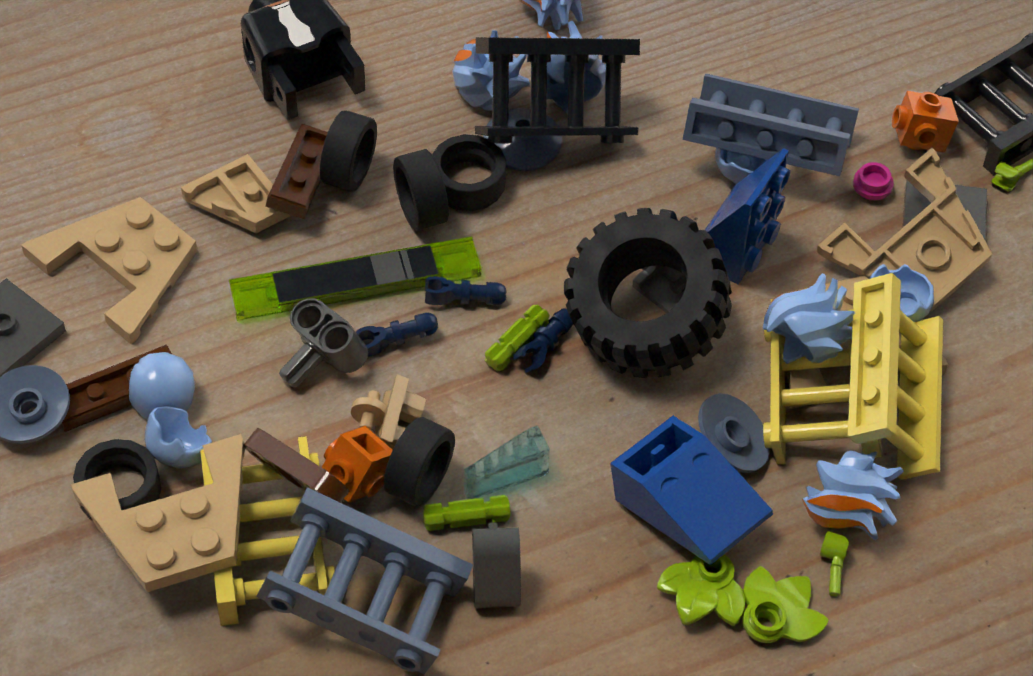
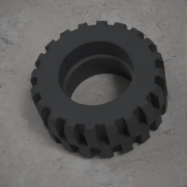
(636, 244)

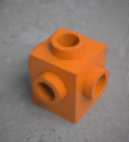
(925, 121)
(358, 462)

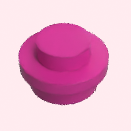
(873, 181)

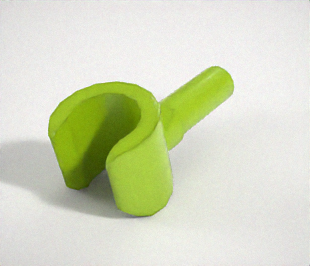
(1008, 176)
(835, 548)

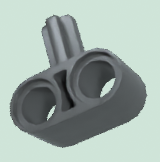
(325, 339)
(496, 567)

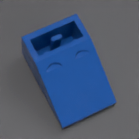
(750, 216)
(688, 490)

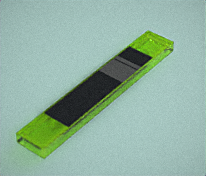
(354, 277)

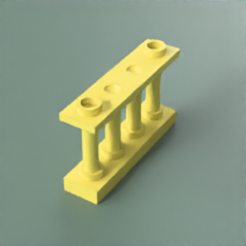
(874, 377)
(776, 431)
(234, 592)

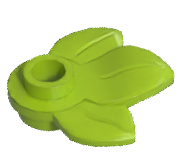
(704, 592)
(783, 604)

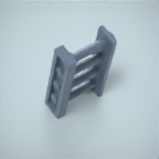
(766, 120)
(370, 538)

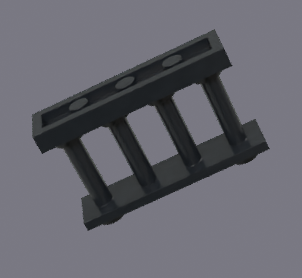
(539, 53)
(1001, 145)

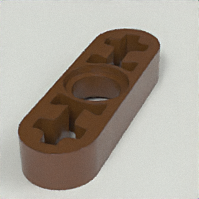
(294, 466)

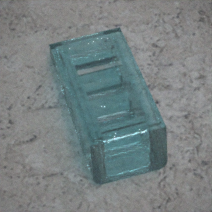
(509, 465)

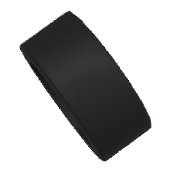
(348, 150)
(477, 150)
(420, 189)
(121, 454)
(419, 461)

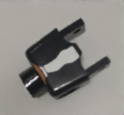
(297, 47)

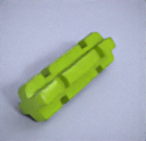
(515, 337)
(466, 512)

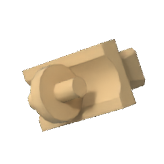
(385, 414)

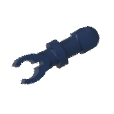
(443, 291)
(422, 325)
(545, 339)

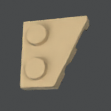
(235, 194)

